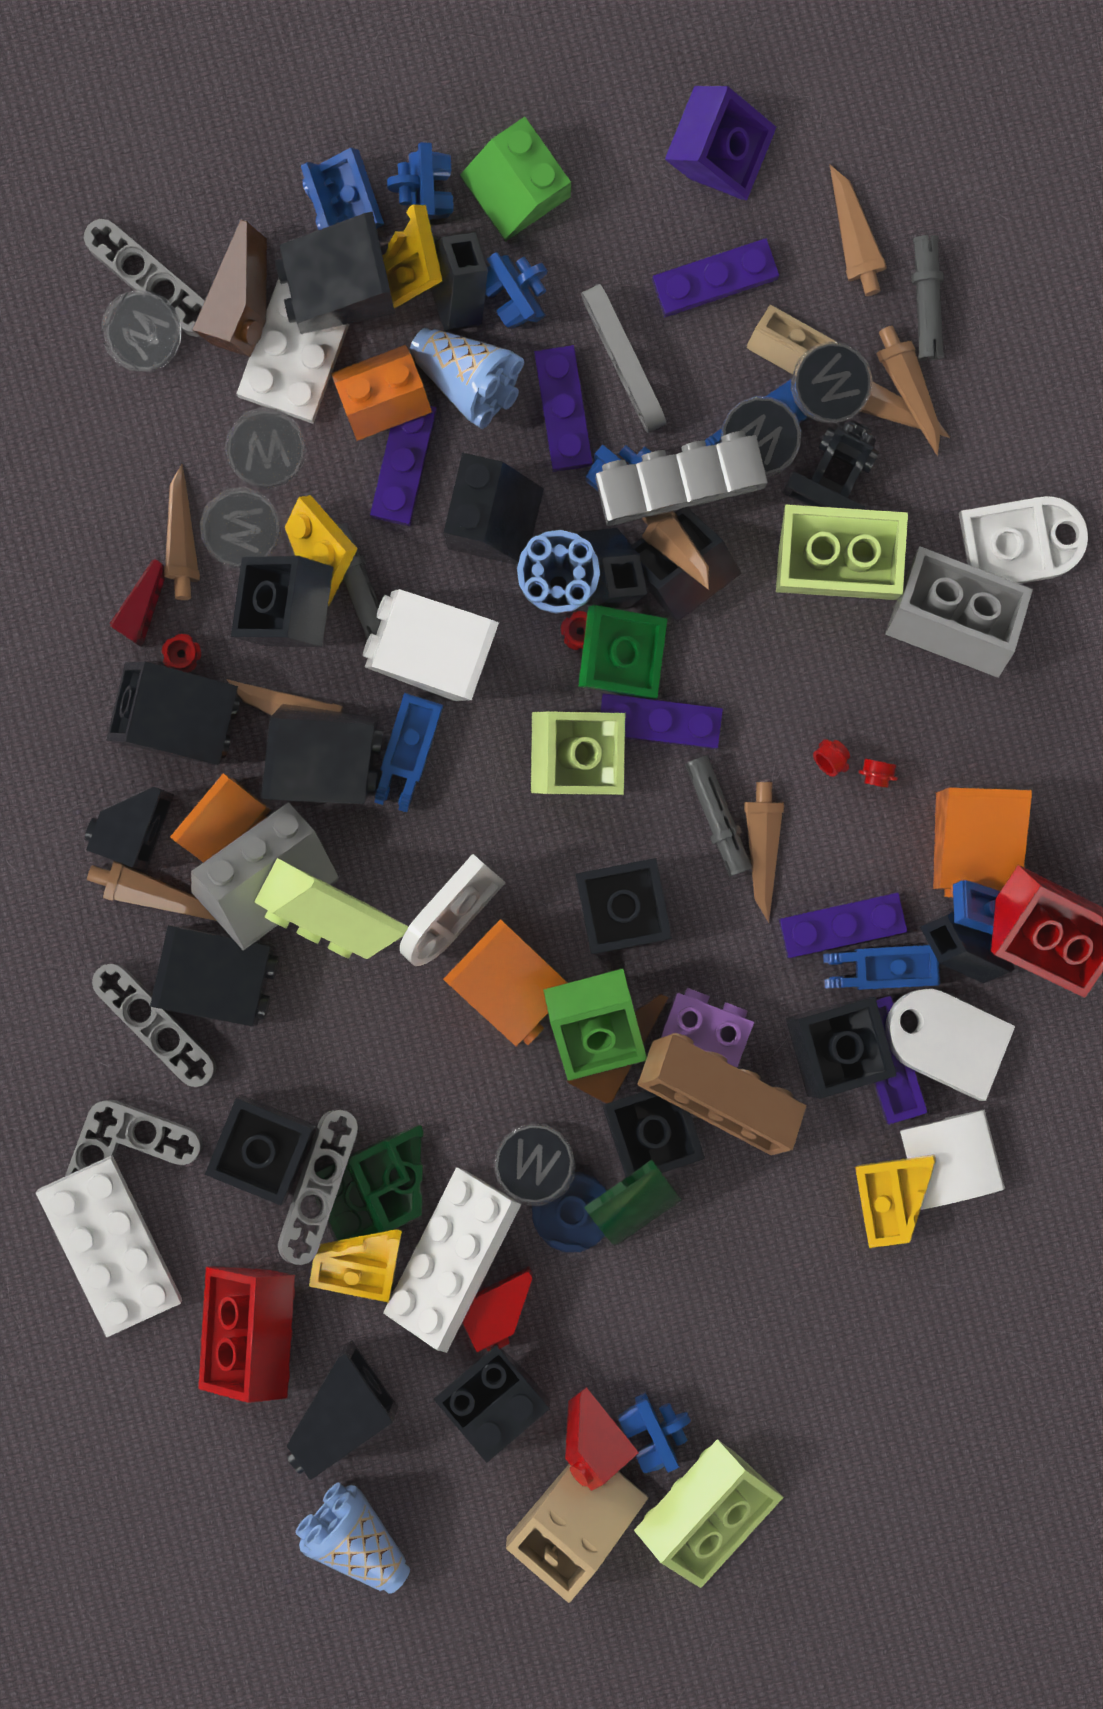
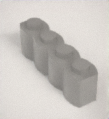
(680, 479)

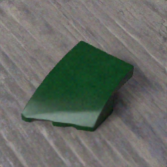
(378, 1187)
(633, 1203)

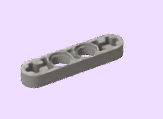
(150, 275)
(623, 358)
(158, 1020)
(310, 1184)

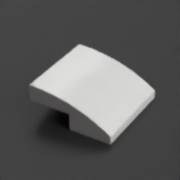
(963, 1154)

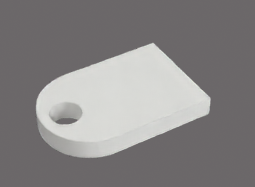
(1020, 538)
(450, 911)
(950, 1042)

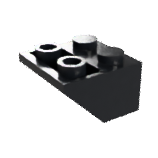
(493, 1402)

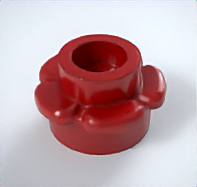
(569, 628)
(174, 645)
(832, 757)
(878, 773)

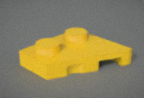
(412, 258)
(319, 539)
(358, 1265)

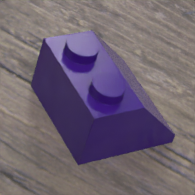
(720, 141)

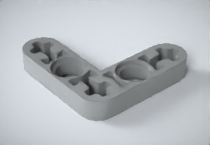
(124, 1134)

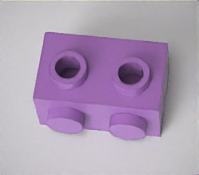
(708, 1026)

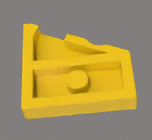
(893, 1197)

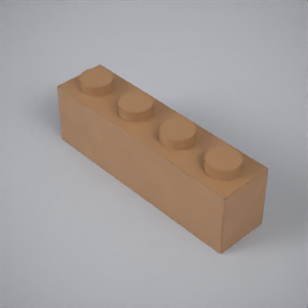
(722, 1094)

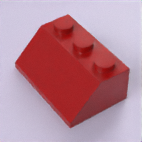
(1049, 931)
(246, 1333)

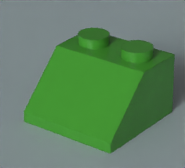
(516, 179)
(595, 1024)

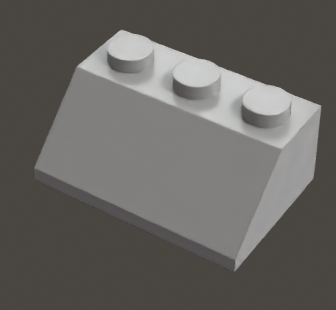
(959, 612)
(236, 874)

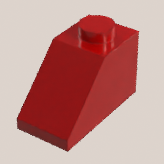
(497, 1311)
(594, 1442)

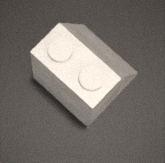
(430, 645)

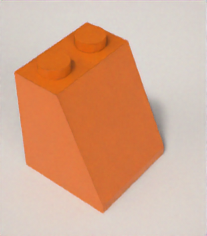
(979, 836)
(506, 983)

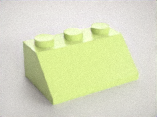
(842, 552)
(326, 913)
(707, 1514)

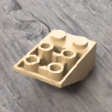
(574, 1530)

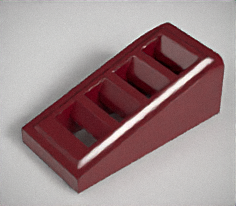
(138, 609)

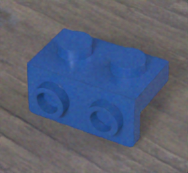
(340, 189)

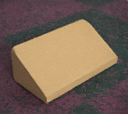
(783, 339)

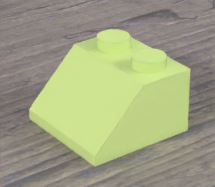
(577, 753)

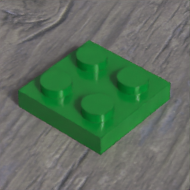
(622, 652)

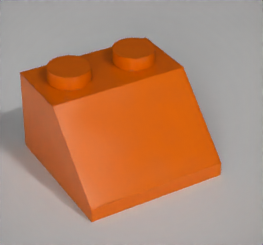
(381, 392)
(219, 818)

